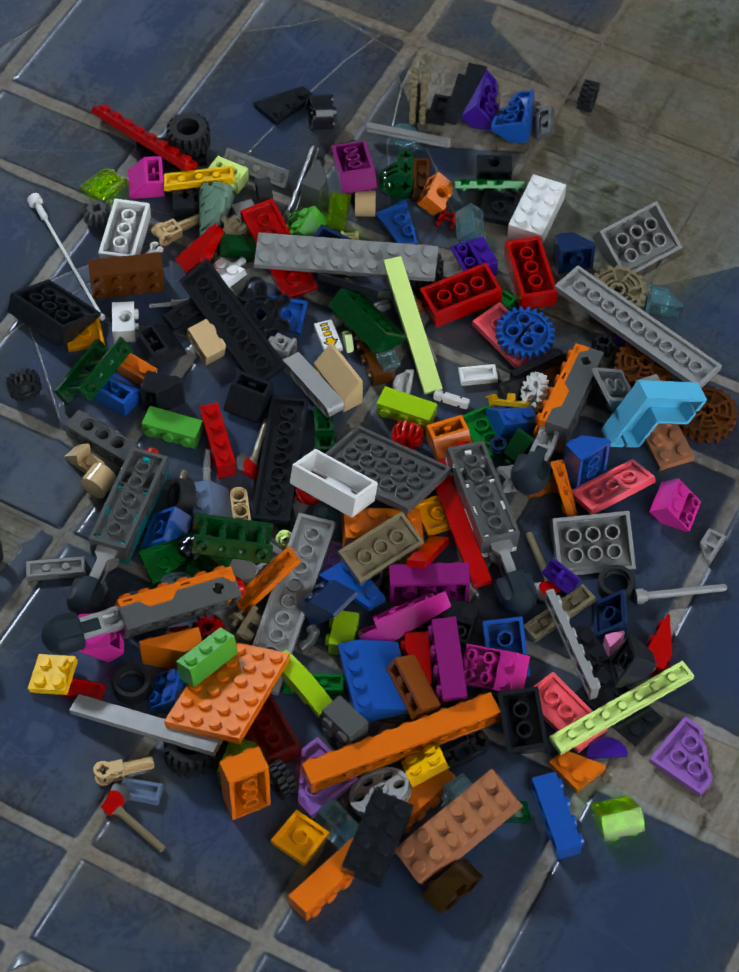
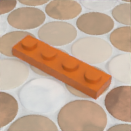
(268, 579)

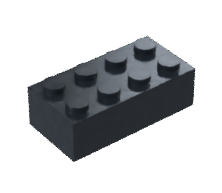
(377, 838)

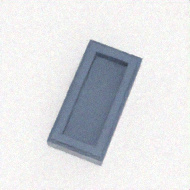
(143, 791)

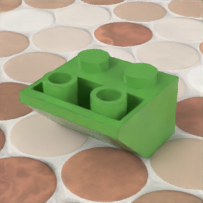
(305, 221)

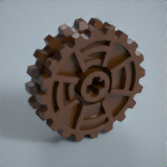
(638, 365)
(714, 418)

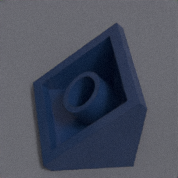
(610, 614)

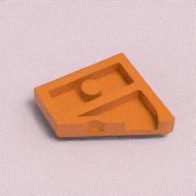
(576, 769)

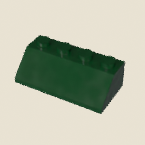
(366, 321)

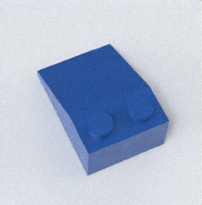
(505, 635)

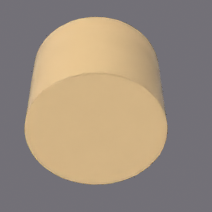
(365, 203)
(98, 480)

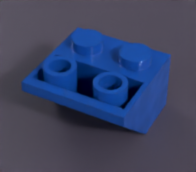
(119, 394)
(166, 691)

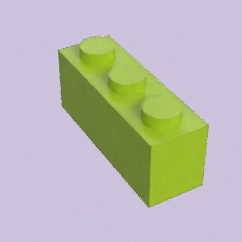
(403, 407)

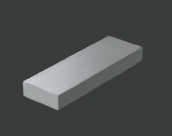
(55, 568)

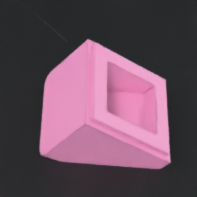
(613, 641)

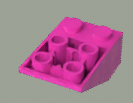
(494, 668)

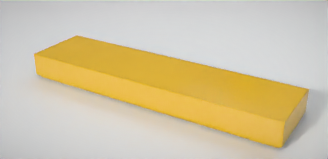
(196, 178)

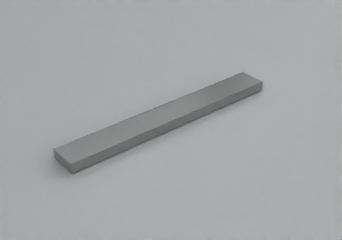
(141, 724)

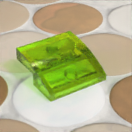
(104, 184)

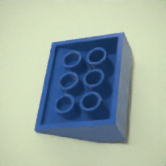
(367, 679)

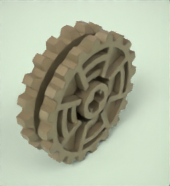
(418, 96)
(625, 283)

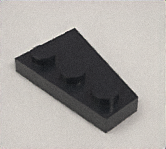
(283, 105)

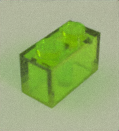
(338, 211)

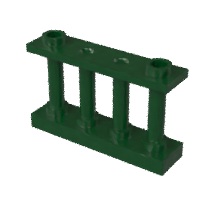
(92, 370)
(232, 528)

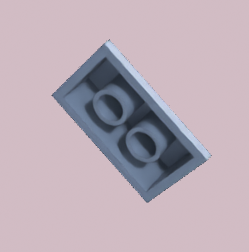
(212, 499)

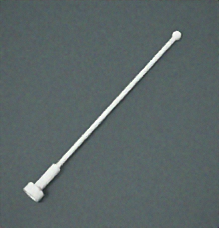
(35, 201)

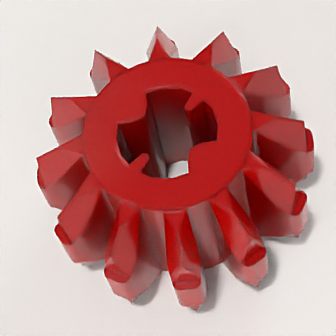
(407, 434)
(208, 625)

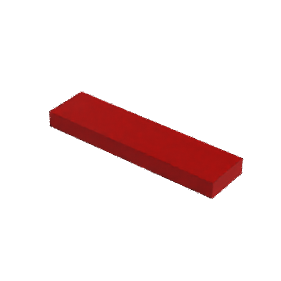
(428, 552)

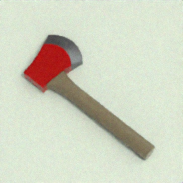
(247, 465)
(541, 587)
(114, 805)

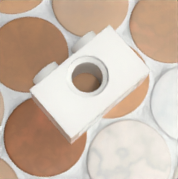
(123, 321)

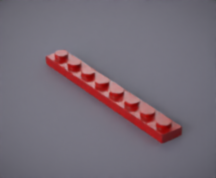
(143, 137)

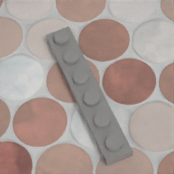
(570, 641)

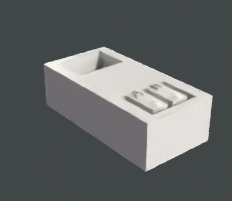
(342, 487)

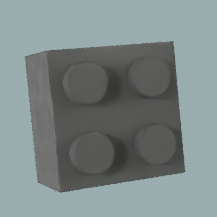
(343, 723)

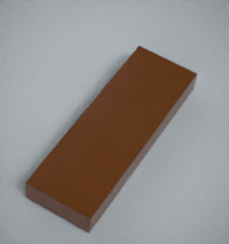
(420, 176)

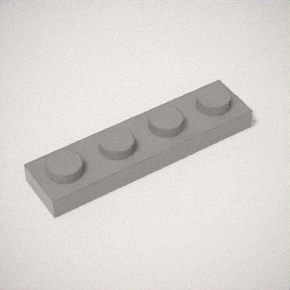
(259, 168)

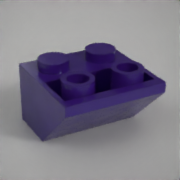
(474, 253)

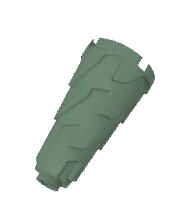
(214, 204)

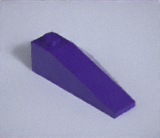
(482, 105)

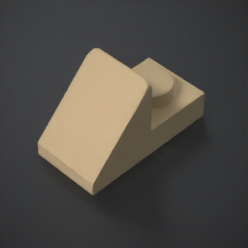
(82, 457)

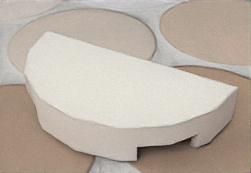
(404, 381)

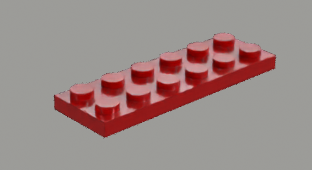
(267, 219)

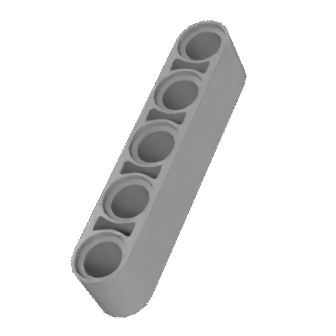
(313, 385)

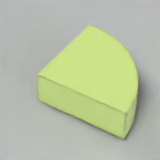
(348, 341)

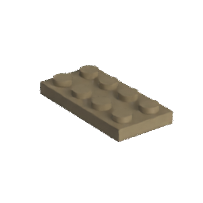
(380, 548)

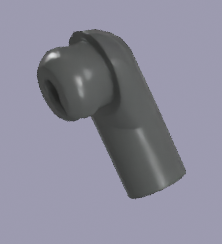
(310, 640)

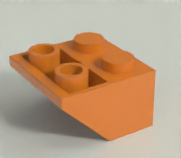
(446, 434)

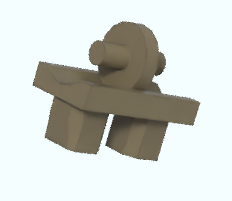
(234, 227)
(252, 618)

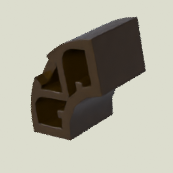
(452, 886)

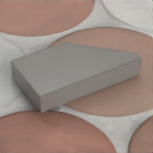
(711, 544)

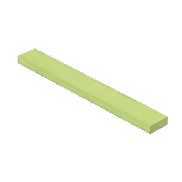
(412, 325)
(621, 707)

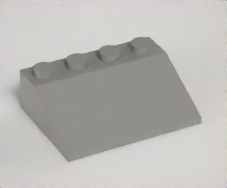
(638, 239)
(593, 542)

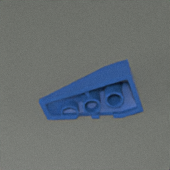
(516, 119)

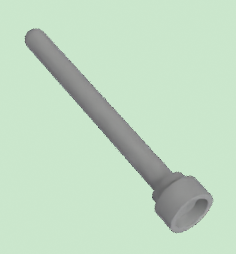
(642, 596)

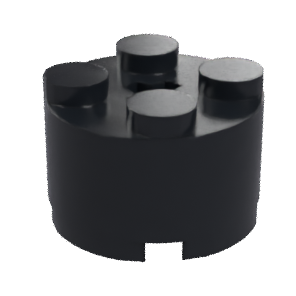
(321, 112)

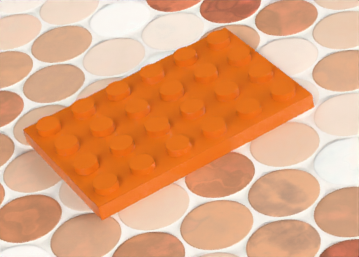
(229, 697)

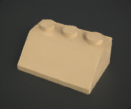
(340, 376)

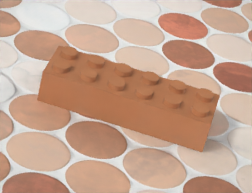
(458, 827)

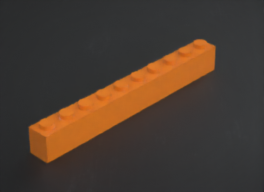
(400, 742)
(329, 880)

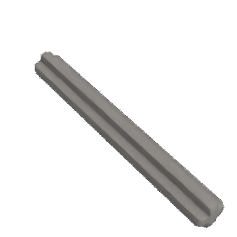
(408, 135)

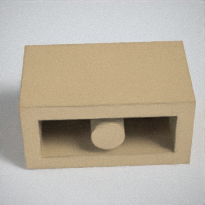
(206, 342)

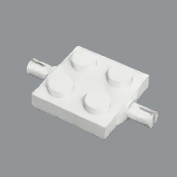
(230, 271)

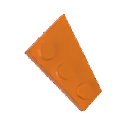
(564, 488)

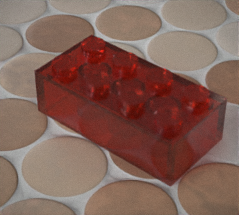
(274, 734)

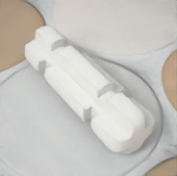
(451, 399)

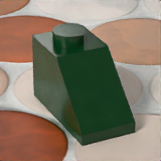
(519, 444)

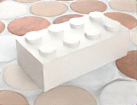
(537, 209)
(125, 229)

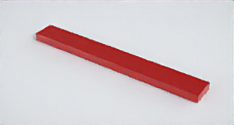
(462, 532)

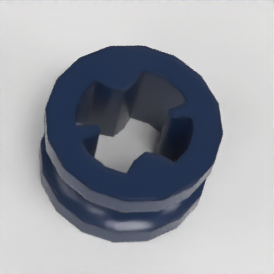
(498, 440)

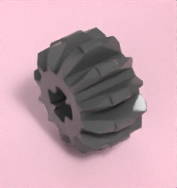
(96, 213)

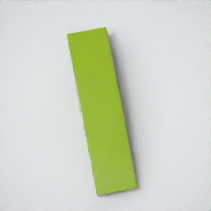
(305, 685)

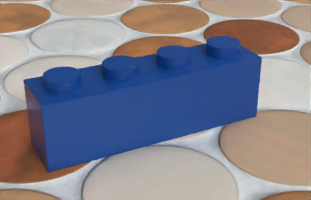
(556, 815)

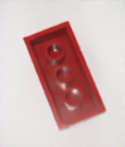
(530, 273)
(461, 295)

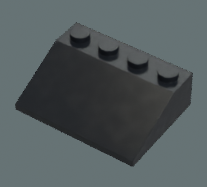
(52, 311)

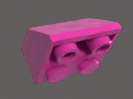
(146, 178)
(675, 505)
(104, 647)

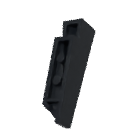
(463, 91)
(548, 365)

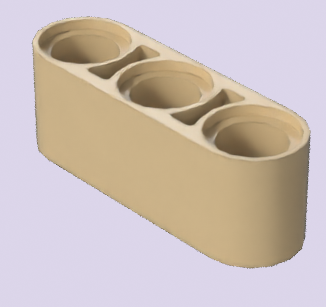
(241, 506)

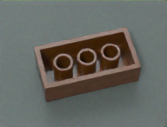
(126, 275)

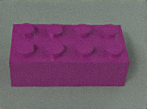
(354, 167)
(410, 582)
(448, 661)

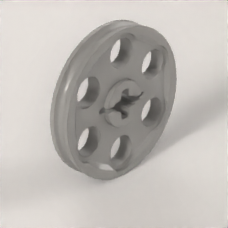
(386, 786)

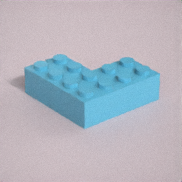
(650, 405)

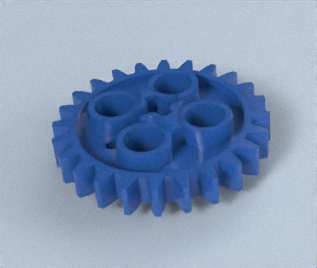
(512, 324)

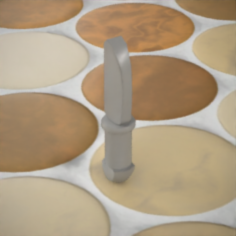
(173, 303)
(206, 465)

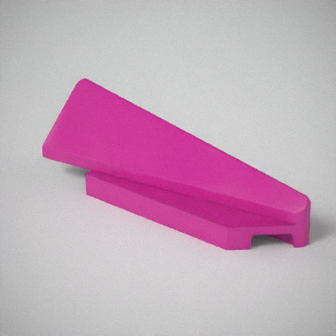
(405, 617)

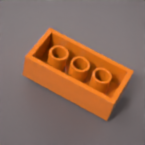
(371, 518)
(245, 782)

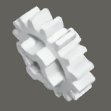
(535, 390)

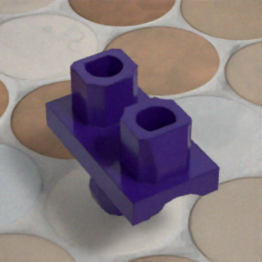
(561, 576)

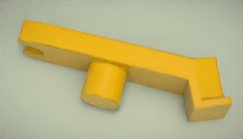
(493, 400)

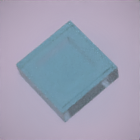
(388, 360)

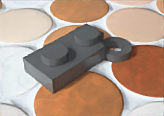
(544, 121)

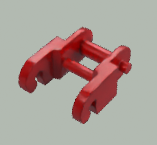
(442, 217)

